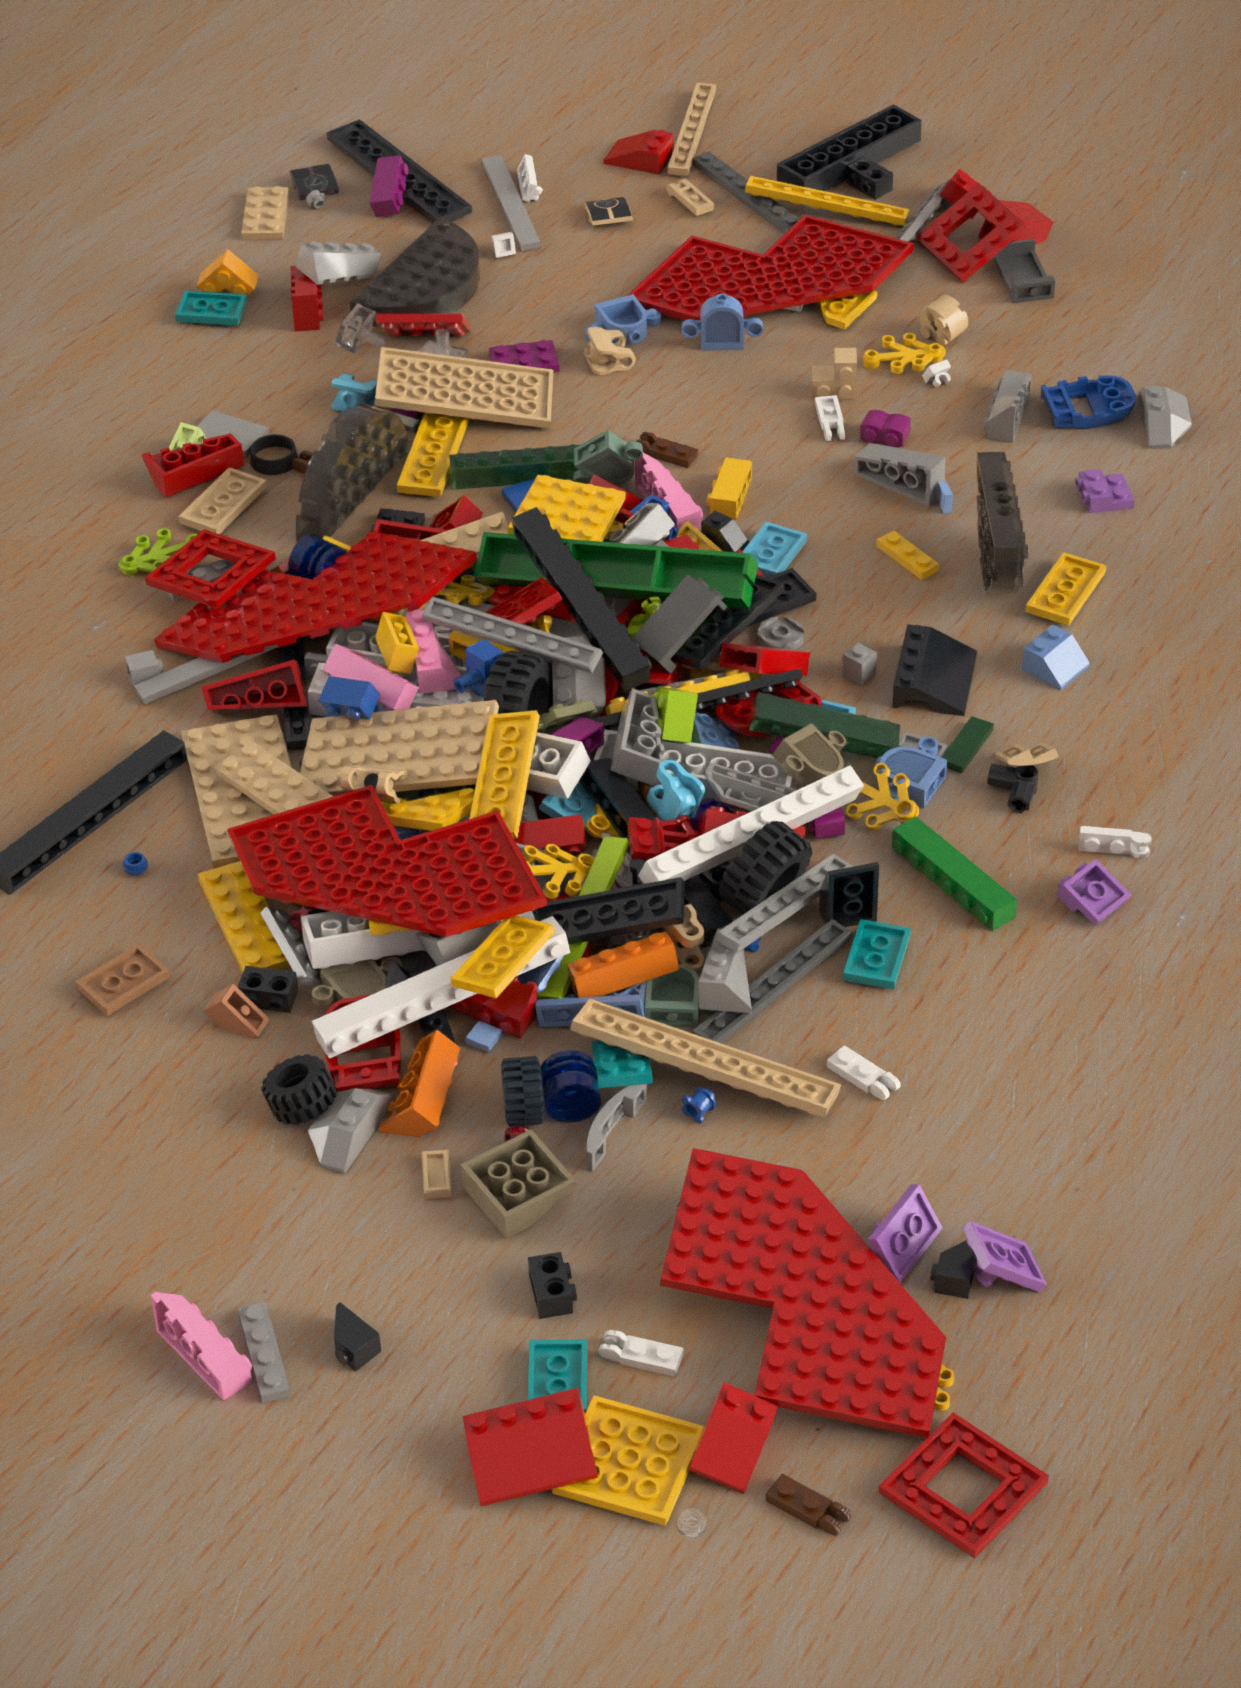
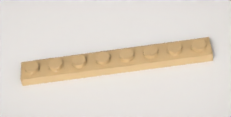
(691, 129)

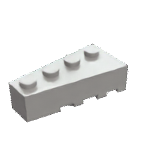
(902, 471)
(638, 740)

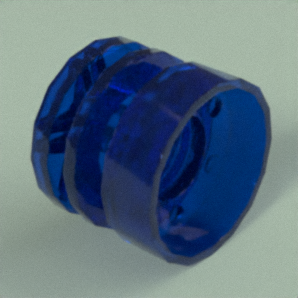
(312, 556)
(570, 1086)

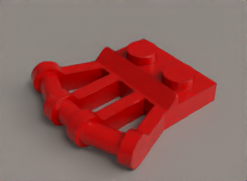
(655, 837)

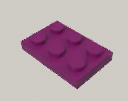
(533, 354)

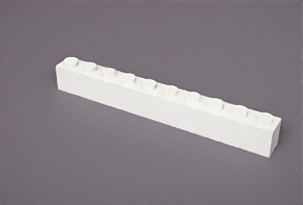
(725, 841)
(411, 1000)

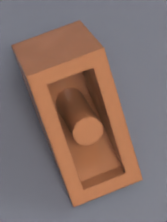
(236, 1012)

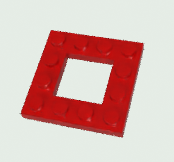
(978, 200)
(418, 323)
(249, 562)
(970, 1533)

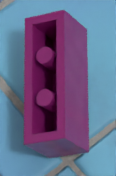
(388, 186)

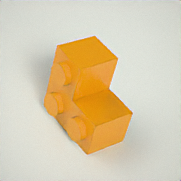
(228, 273)

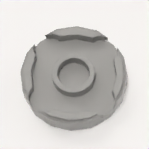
(781, 633)

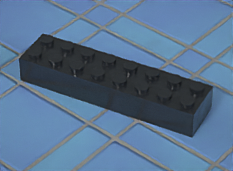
(872, 138)

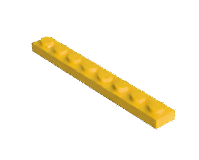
(826, 200)

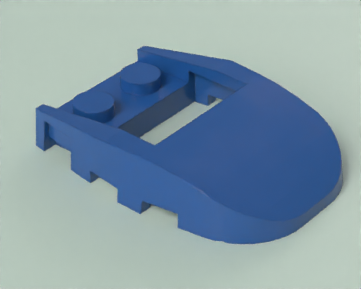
(1108, 397)

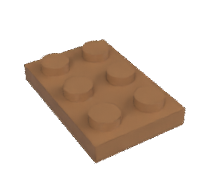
(122, 979)

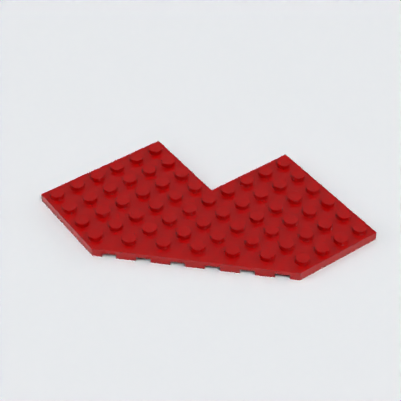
(805, 266)
(277, 608)
(352, 863)
(840, 1326)

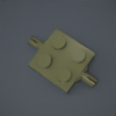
(561, 716)

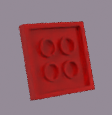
(527, 603)

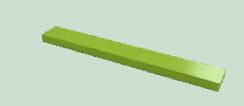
(598, 880)

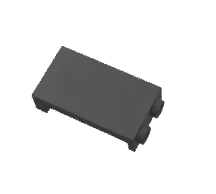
(1023, 272)
(677, 620)

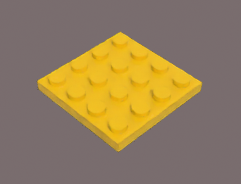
(573, 507)
(637, 1460)

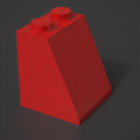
(1036, 222)

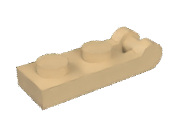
(690, 197)

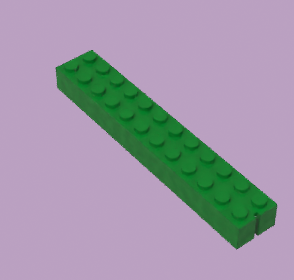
(624, 568)

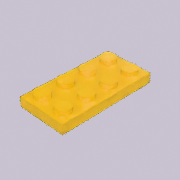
(1065, 588)
(502, 956)

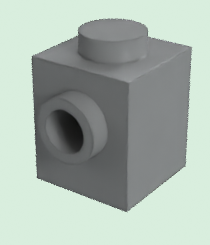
(859, 664)
(142, 667)

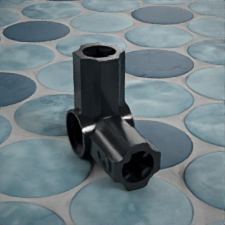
(1021, 781)

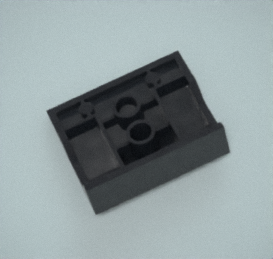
(934, 670)

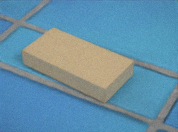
(436, 1174)

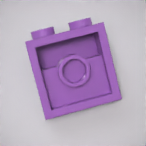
(1103, 492)
(1092, 892)

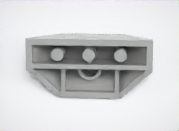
(1164, 416)
(575, 684)
(741, 790)
(347, 1126)

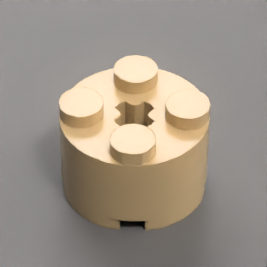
(943, 320)

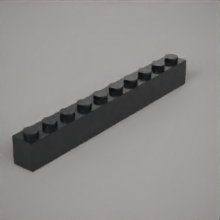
(581, 598)
(620, 803)
(89, 810)

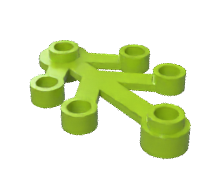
(135, 562)

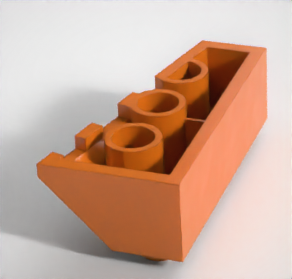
(623, 966)
(423, 1087)

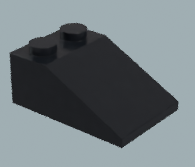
(850, 895)

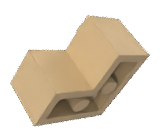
(836, 379)

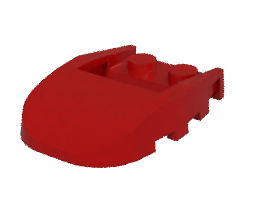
(737, 713)
(371, 1072)

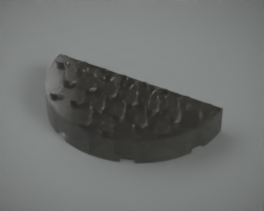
(429, 277)
(352, 461)
(999, 525)

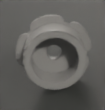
(315, 199)

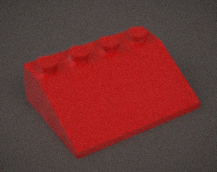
(529, 1447)

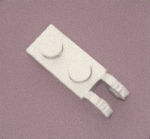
(830, 416)
(1114, 841)
(862, 1073)
(641, 1353)

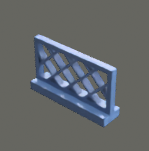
(563, 1010)

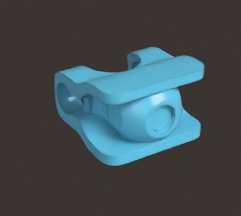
(353, 392)
(679, 793)

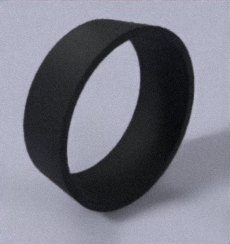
(277, 466)

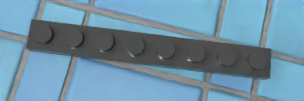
(736, 185)
(777, 980)

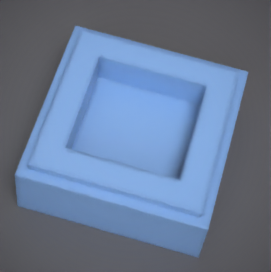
(944, 497)
(483, 1036)

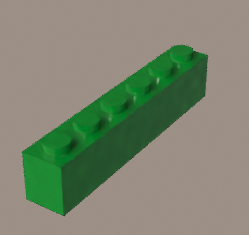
(954, 873)

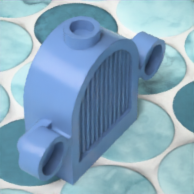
(627, 316)
(722, 324)
(920, 766)

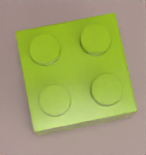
(676, 713)

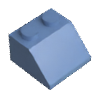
(1054, 657)

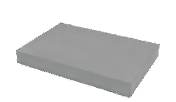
(245, 432)

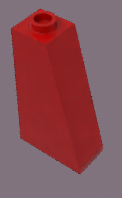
(763, 659)

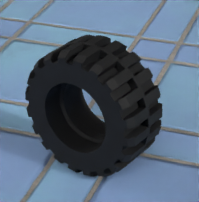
(520, 683)
(764, 866)

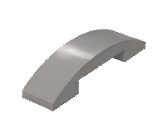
(624, 1102)

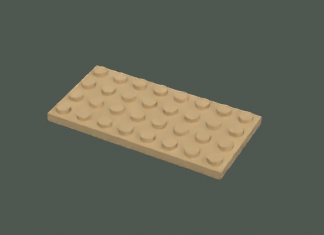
(464, 387)
(430, 744)
(218, 801)

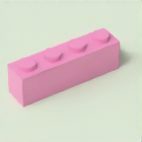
(655, 480)
(432, 665)
(394, 690)
(201, 1344)

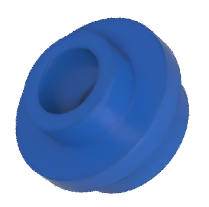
(135, 863)

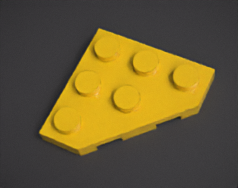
(844, 310)
(432, 811)

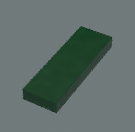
(967, 743)

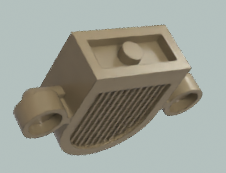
(810, 754)
(351, 980)

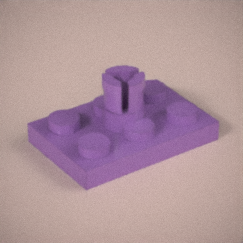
(905, 1232)
(1002, 1257)

